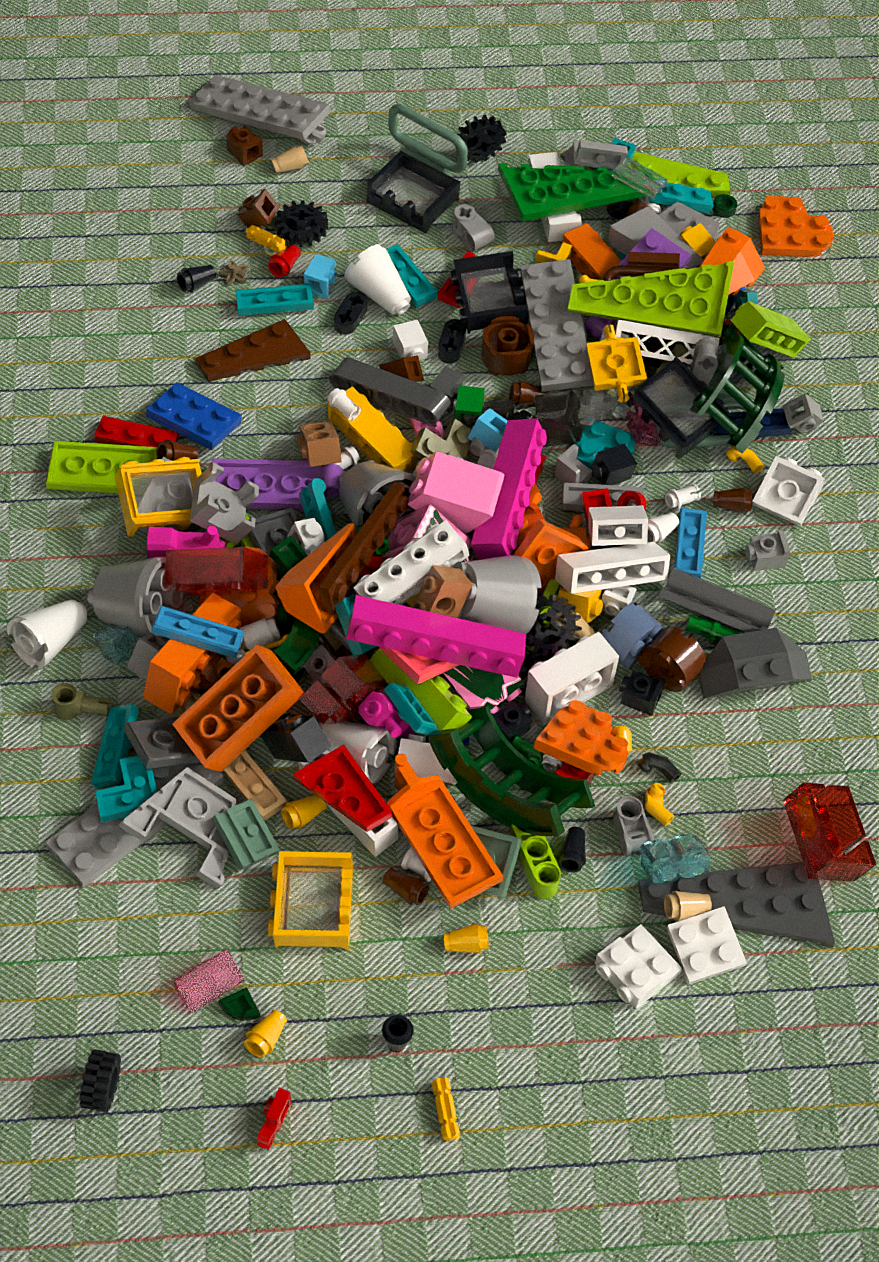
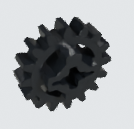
(482, 137)
(301, 223)
(557, 615)

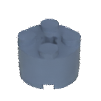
(631, 632)

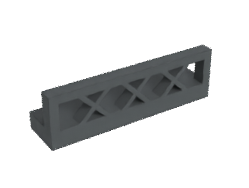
(717, 602)

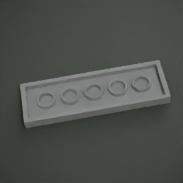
(259, 107)
(557, 333)
(93, 847)

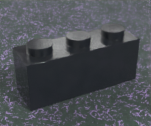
(296, 738)

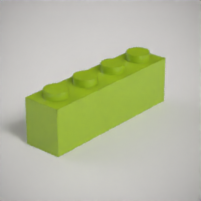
(770, 329)
(433, 694)

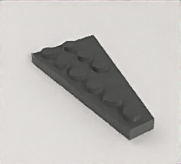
(756, 899)

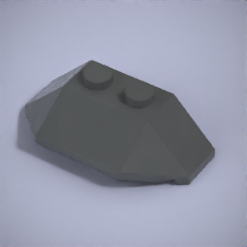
(753, 663)

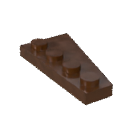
(261, 348)

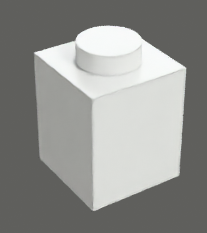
(410, 340)

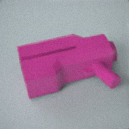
(165, 539)
(382, 712)

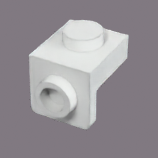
(617, 598)

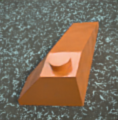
(736, 247)
(301, 584)

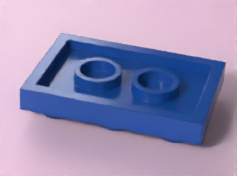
(194, 415)

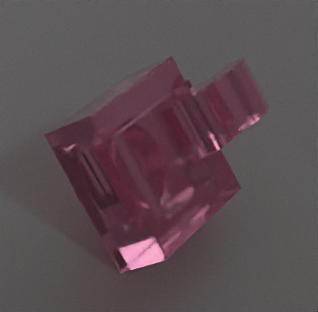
(642, 432)

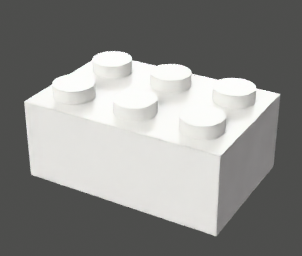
(571, 676)

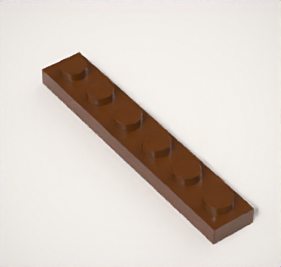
(363, 546)

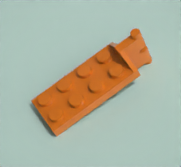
(441, 836)

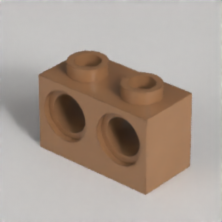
(319, 443)

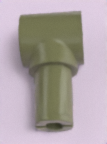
(79, 702)

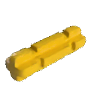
(265, 238)
(445, 1109)

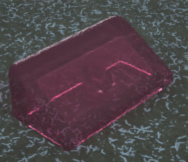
(208, 981)

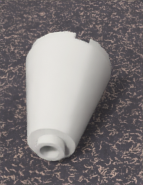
(379, 280)
(46, 631)
(366, 744)

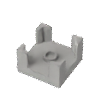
(221, 506)

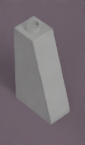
(630, 230)

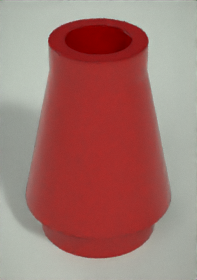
(283, 261)

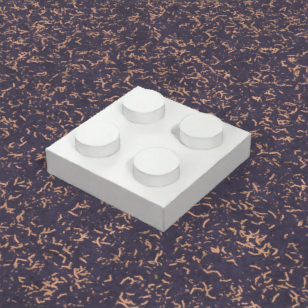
(706, 945)

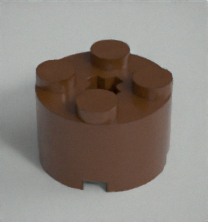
(507, 346)
(673, 659)

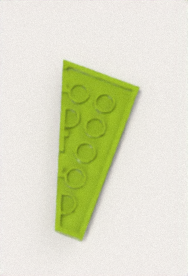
(686, 174)
(669, 299)

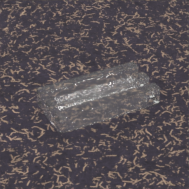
(640, 178)

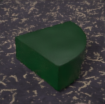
(240, 1006)

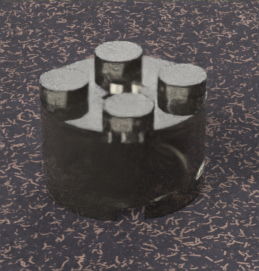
(559, 417)

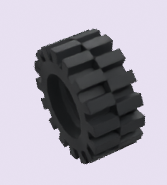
(100, 1080)

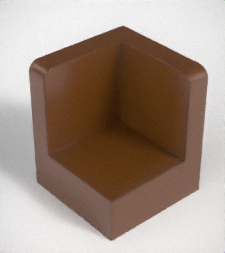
(405, 367)

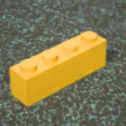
(374, 434)

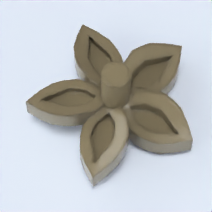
(234, 272)

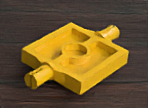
(616, 363)

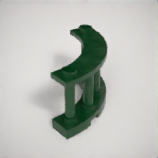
(766, 379)
(302, 638)
(494, 798)

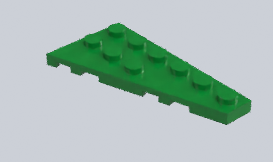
(562, 189)

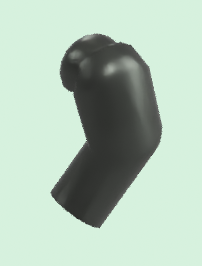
(661, 763)

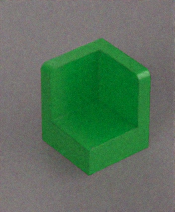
(469, 401)

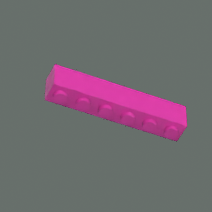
(518, 461)
(436, 636)

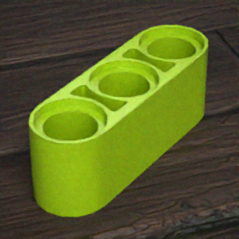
(538, 866)

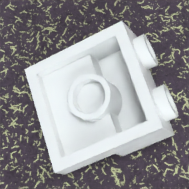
(789, 490)
(637, 966)

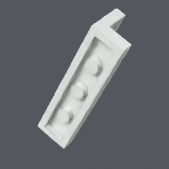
(661, 333)

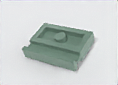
(245, 834)

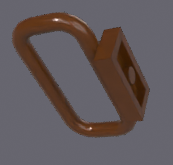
(644, 262)

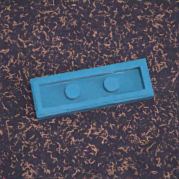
(690, 541)
(198, 632)

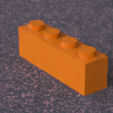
(589, 252)

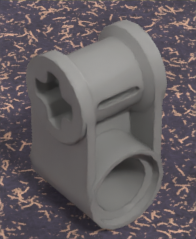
(471, 228)
(705, 359)
(631, 830)

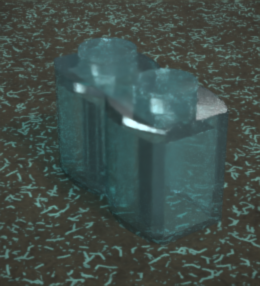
(676, 858)

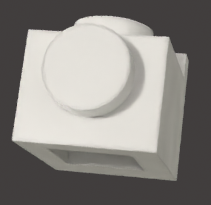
(307, 532)

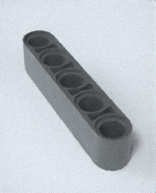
(391, 391)

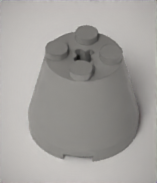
(365, 487)
(502, 592)
(133, 594)

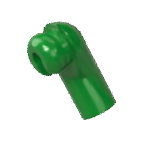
(526, 749)

